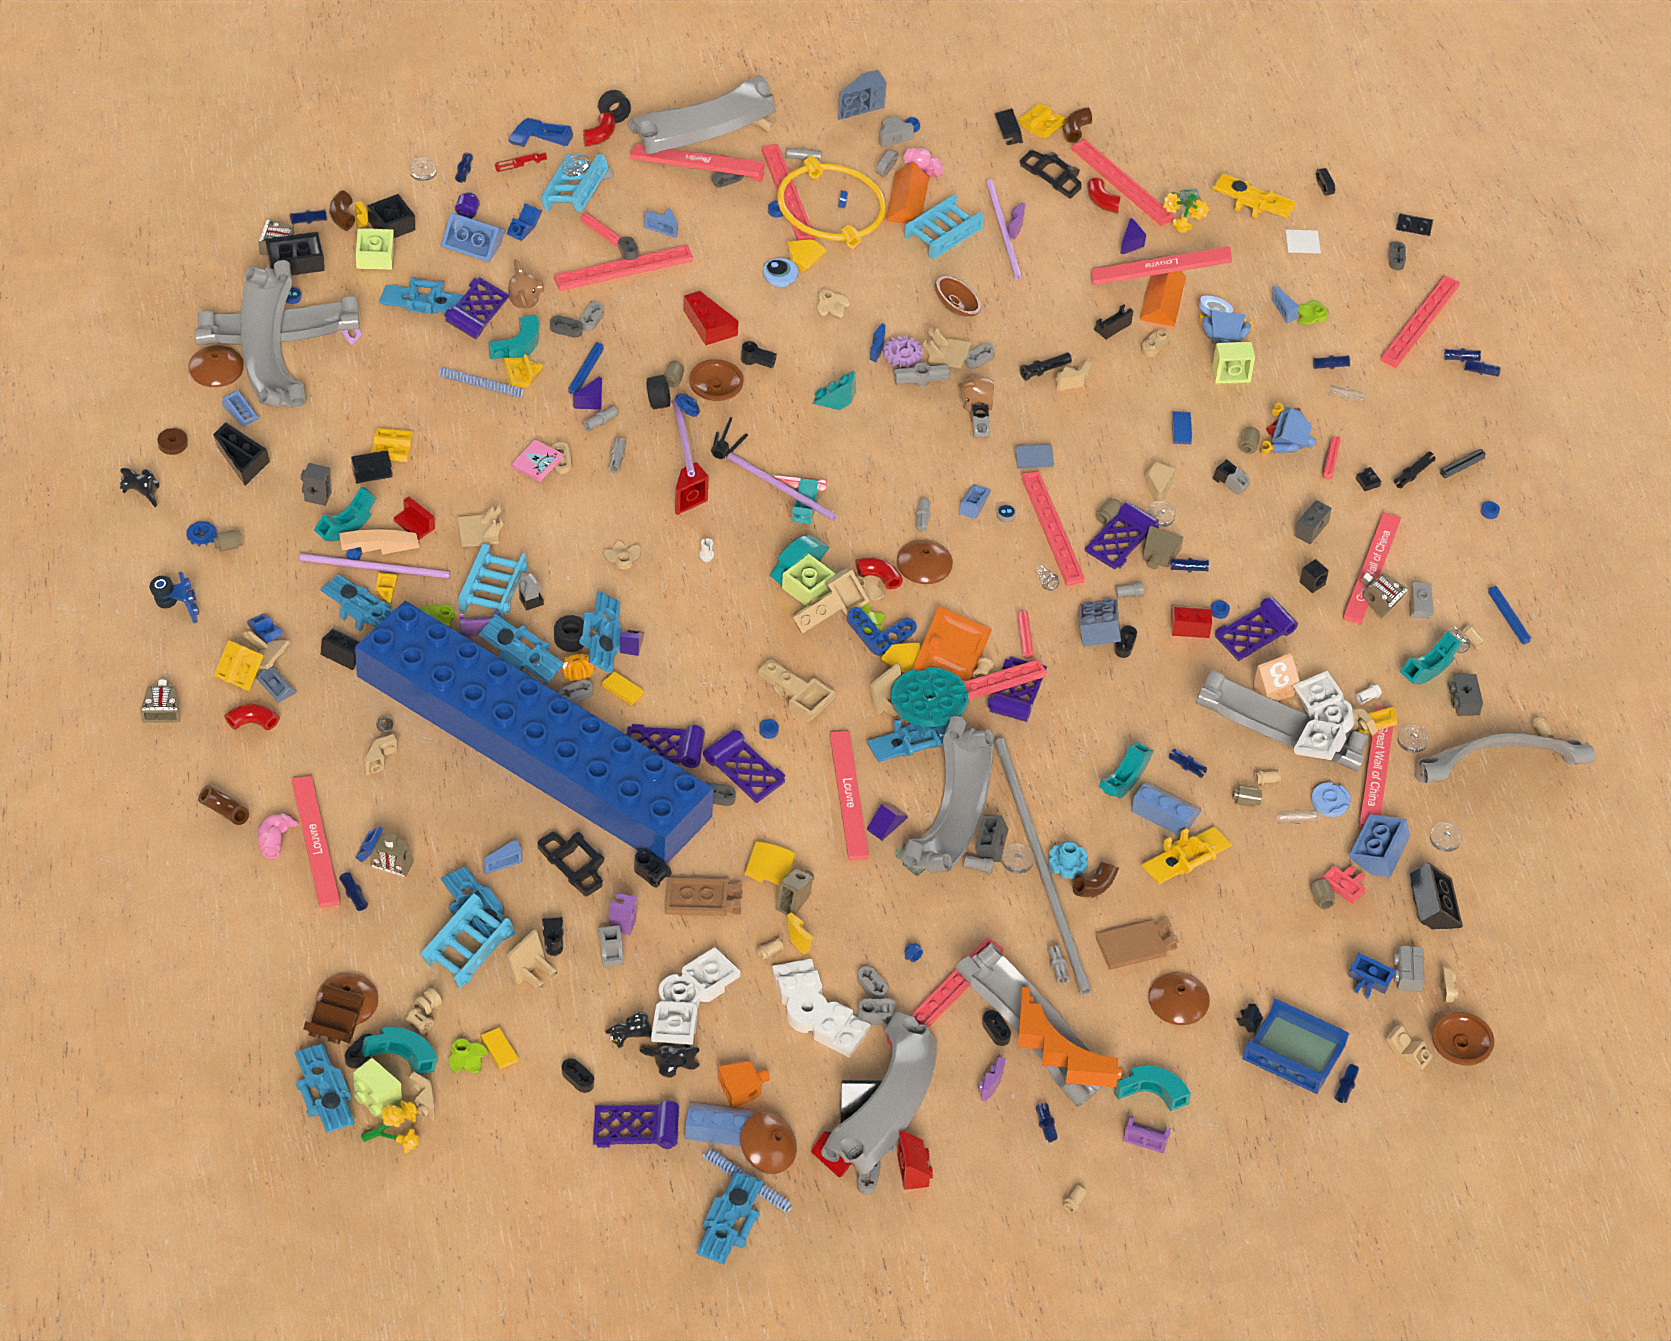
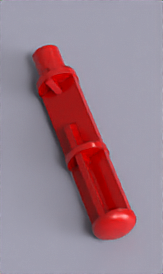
(520, 161)

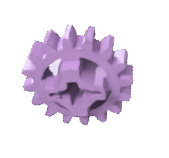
(903, 352)

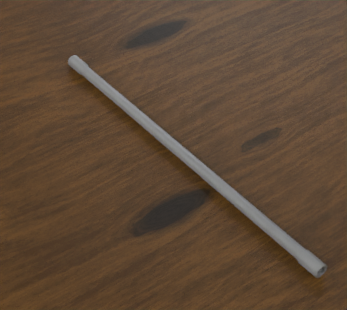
(1080, 976)

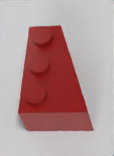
(709, 319)

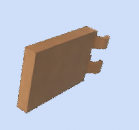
(702, 896)
(1136, 943)

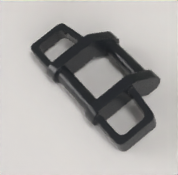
(1050, 158)
(566, 849)

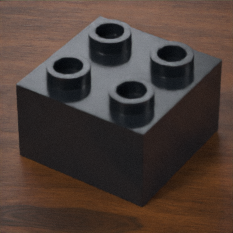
(391, 214)

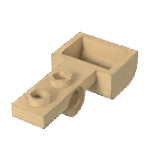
(843, 595)
(807, 698)

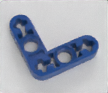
(878, 637)

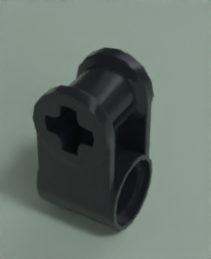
(650, 868)
(553, 935)

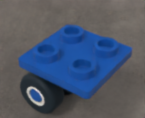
(167, 594)

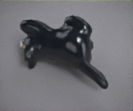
(143, 483)
(635, 1026)
(671, 1058)

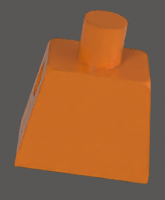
(741, 1082)

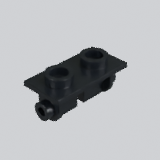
(1414, 224)

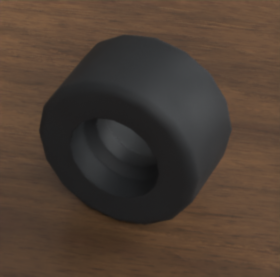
(612, 97)
(658, 392)
(565, 625)

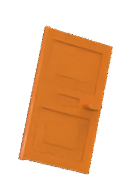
(952, 644)

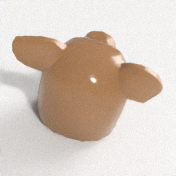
(524, 288)
(976, 390)

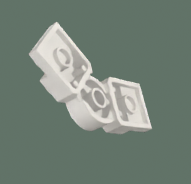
(1331, 715)
(680, 996)
(830, 1022)

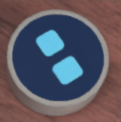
(1006, 513)

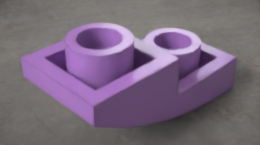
(1017, 221)
(992, 1080)

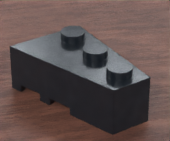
(241, 452)

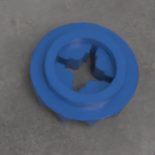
(687, 404)
(205, 528)

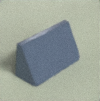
(1034, 456)
(276, 684)

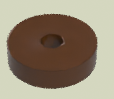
(179, 441)

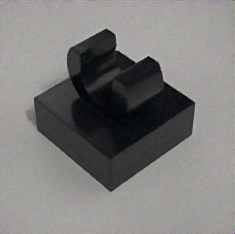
(1368, 479)
(1250, 1018)

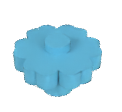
(1068, 860)

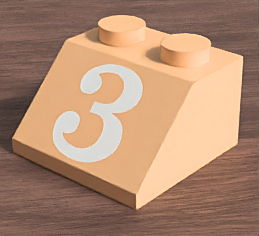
(1276, 678)

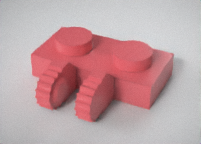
(1344, 885)

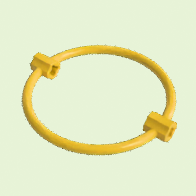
(848, 233)

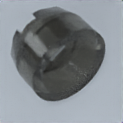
(386, 726)

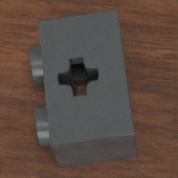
(316, 484)
(1313, 521)
(1466, 694)
(992, 837)

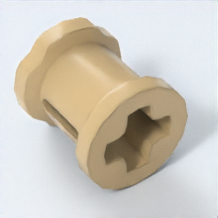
(984, 667)
(420, 1021)

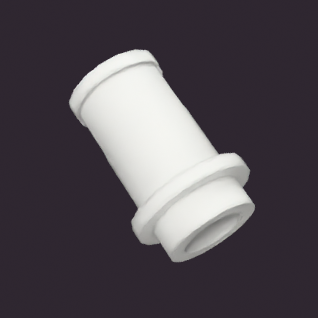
(706, 552)
(1372, 692)

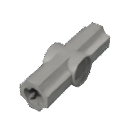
(921, 374)

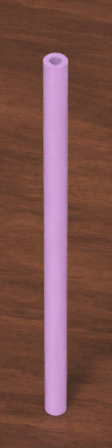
(1008, 244)
(684, 440)
(781, 486)
(374, 566)

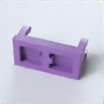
(473, 626)
(623, 913)
(1146, 1136)

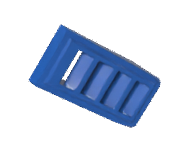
(560, 133)

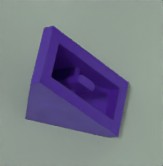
(1133, 238)
(589, 396)
(631, 642)
(886, 821)

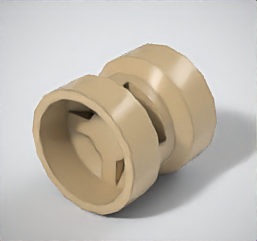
(428, 1001)

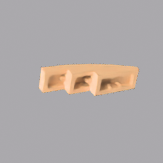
(386, 540)

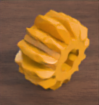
(577, 667)

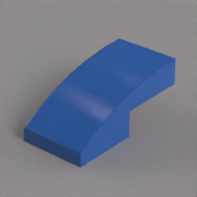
(524, 130)
(878, 343)
(1182, 427)
(264, 628)
(368, 844)

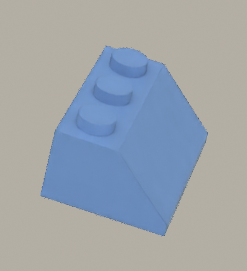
(472, 237)
(1164, 808)
(1380, 844)
(715, 1123)

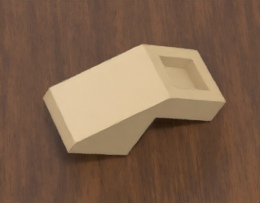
(1073, 378)
(1363, 720)
(375, 758)
(1413, 1052)
(424, 1100)

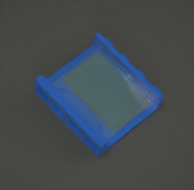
(1296, 1046)

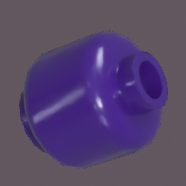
(467, 205)

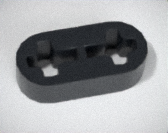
(1325, 181)
(1125, 641)
(1000, 1026)
(354, 1050)
(575, 1077)

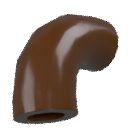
(1074, 122)
(339, 212)
(223, 805)
(1097, 883)

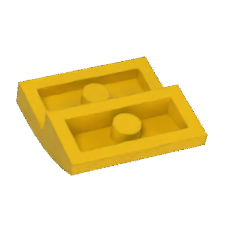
(1041, 121)
(395, 441)
(238, 665)
(769, 862)

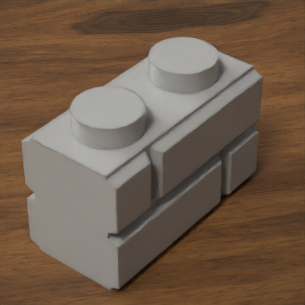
(1409, 968)

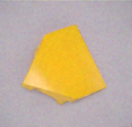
(805, 253)
(521, 371)
(902, 654)

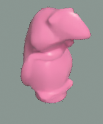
(923, 159)
(270, 833)

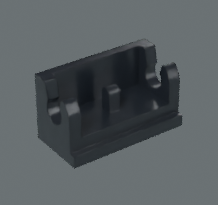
(1009, 126)
(1114, 323)
(371, 466)
(339, 648)

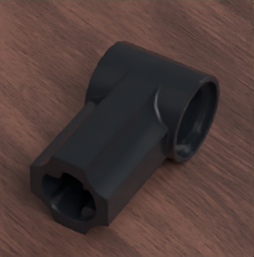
(752, 354)

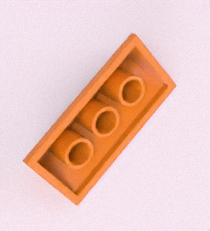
(908, 194)
(1163, 298)

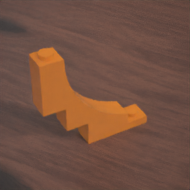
(1081, 1065)

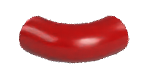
(600, 133)
(1101, 197)
(881, 569)
(252, 714)

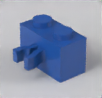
(1371, 973)

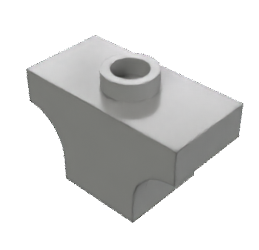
(895, 132)
(1421, 600)
(610, 945)

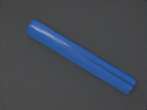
(586, 368)
(1509, 615)

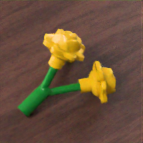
(1197, 210)
(396, 1116)

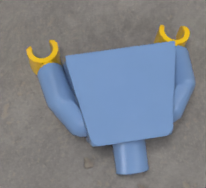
(1225, 326)
(1290, 433)

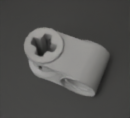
(876, 1011)

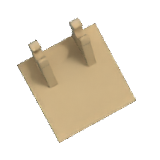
(946, 351)
(480, 528)
(270, 650)
(882, 689)
(525, 958)

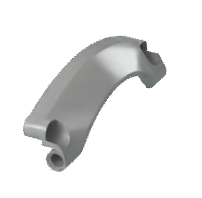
(705, 120)
(261, 318)
(295, 323)
(1270, 717)
(1440, 765)
(965, 794)
(1002, 986)
(876, 1125)

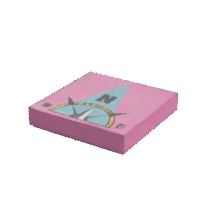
(537, 460)

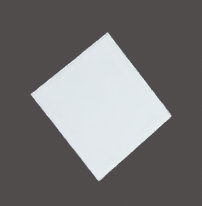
(1303, 241)

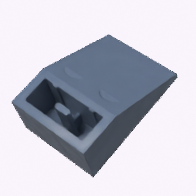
(862, 95)
(1100, 622)

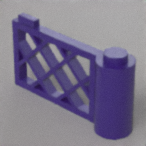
(467, 320)
(1135, 521)
(1272, 613)
(1012, 704)
(689, 744)
(727, 748)
(664, 1127)

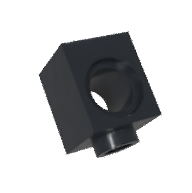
(1314, 576)

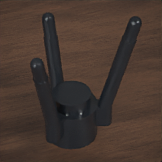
(721, 448)

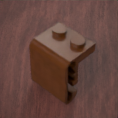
(335, 1015)

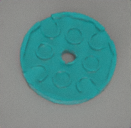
(913, 687)

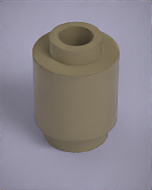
(674, 373)
(1249, 440)
(1108, 511)
(228, 540)
(1247, 795)
(1323, 893)

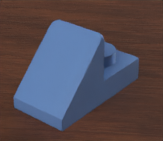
(663, 224)

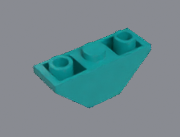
(837, 393)

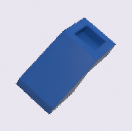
(525, 224)

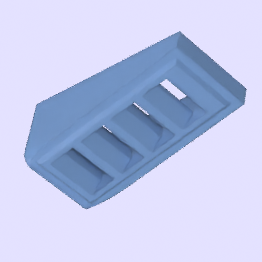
(1285, 305)
(236, 396)
(973, 503)
(502, 858)

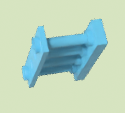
(583, 191)
(947, 239)
(479, 571)
(452, 929)

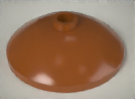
(957, 296)
(216, 366)
(716, 380)
(924, 562)
(356, 984)
(1179, 1006)
(1466, 1031)
(760, 1146)

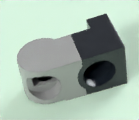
(980, 422)
(1231, 476)
(529, 592)

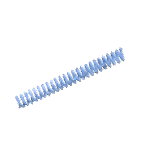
(473, 383)
(741, 1170)

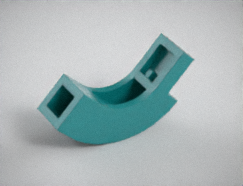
(522, 344)
(802, 512)
(348, 520)
(796, 551)
(1434, 662)
(1128, 772)
(405, 1044)
(1155, 1080)

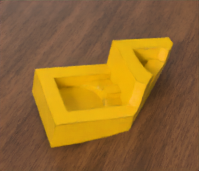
(361, 214)
(386, 586)
(799, 937)

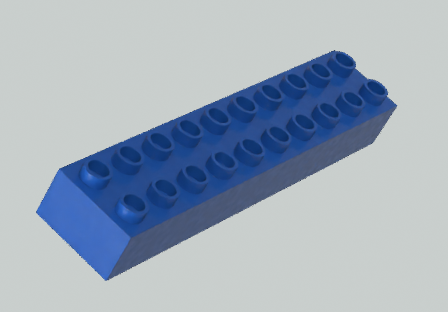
(534, 732)

